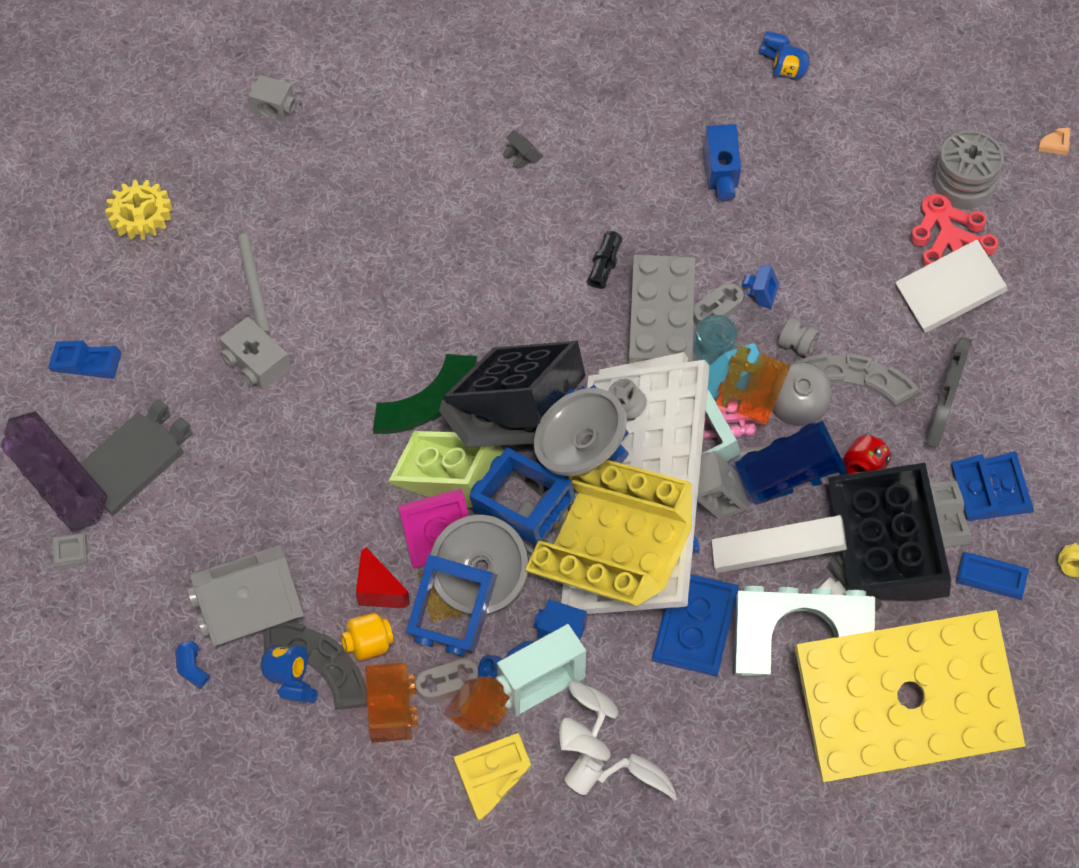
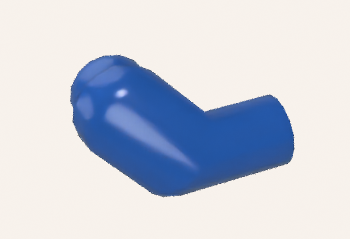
(186, 664)

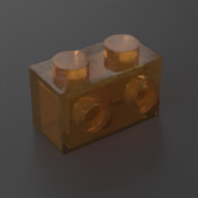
(389, 702)
(478, 705)

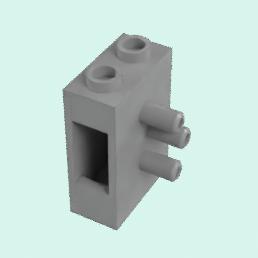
(245, 596)

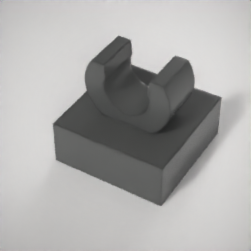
(523, 148)

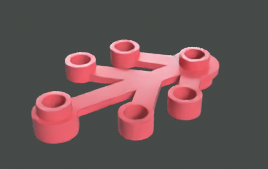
(949, 234)

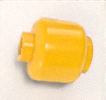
(367, 636)

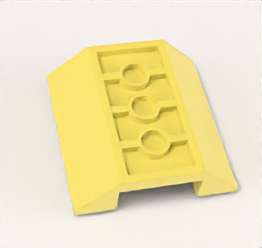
(619, 533)

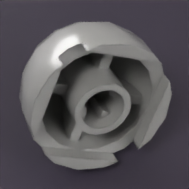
(804, 395)

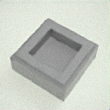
(69, 551)

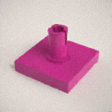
(426, 519)

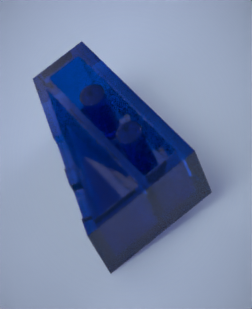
(790, 463)

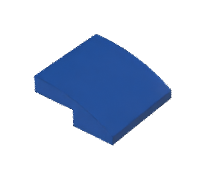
(978, 492)

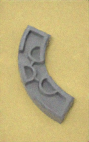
(866, 373)

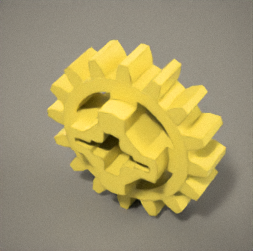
(138, 209)

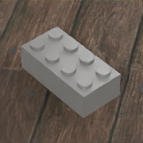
(661, 307)

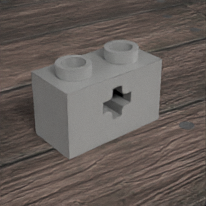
(254, 354)
(720, 487)

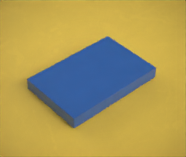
(697, 633)

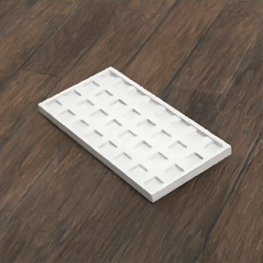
(663, 441)

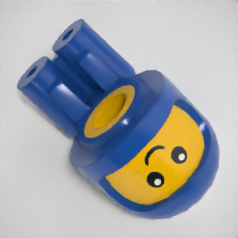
(788, 59)
(287, 668)

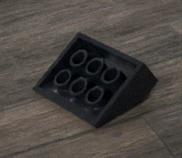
(519, 382)
(891, 533)

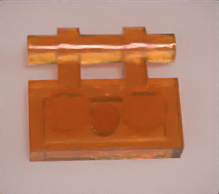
(761, 388)

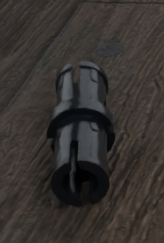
(604, 260)

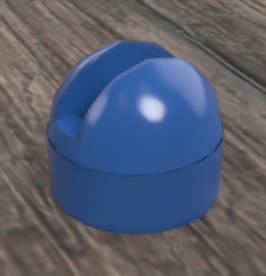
(485, 666)

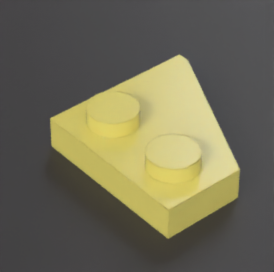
(491, 772)

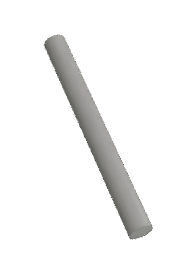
(253, 283)

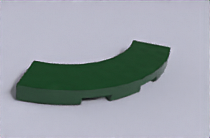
(425, 405)

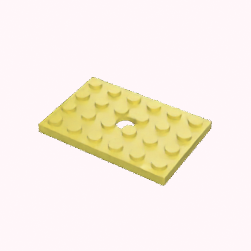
(855, 704)

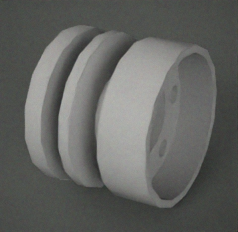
(968, 169)

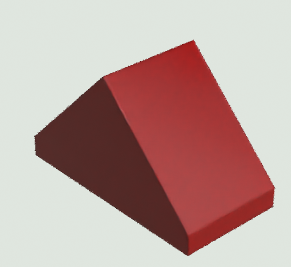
(377, 585)

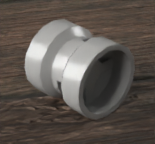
(801, 338)

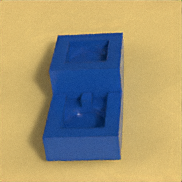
(79, 359)

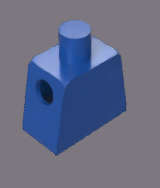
(722, 144)

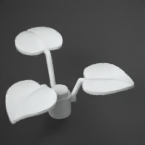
(588, 766)

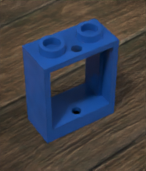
(545, 514)
(454, 645)

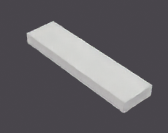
(779, 544)

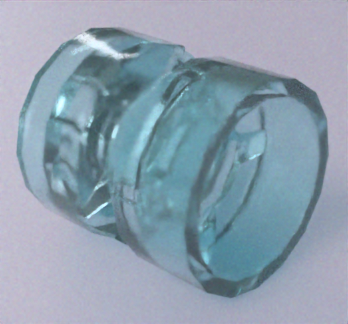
(714, 337)

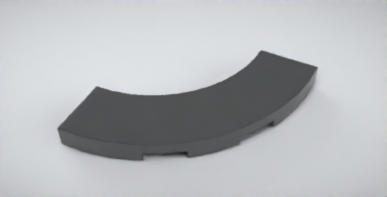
(949, 391)
(326, 658)

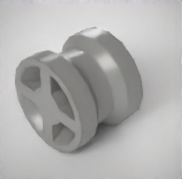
(626, 389)

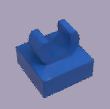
(762, 286)

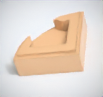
(1056, 142)

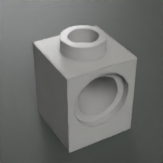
(272, 98)

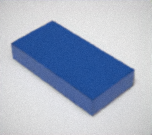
(992, 575)

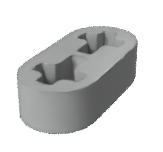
(715, 301)
(444, 673)

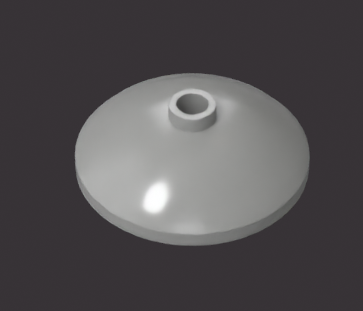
(580, 431)
(478, 540)

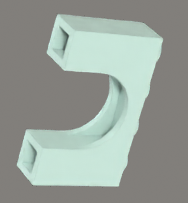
(760, 610)

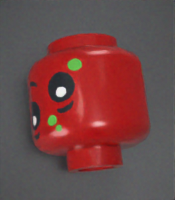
(867, 454)

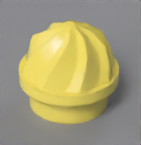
(1069, 560)

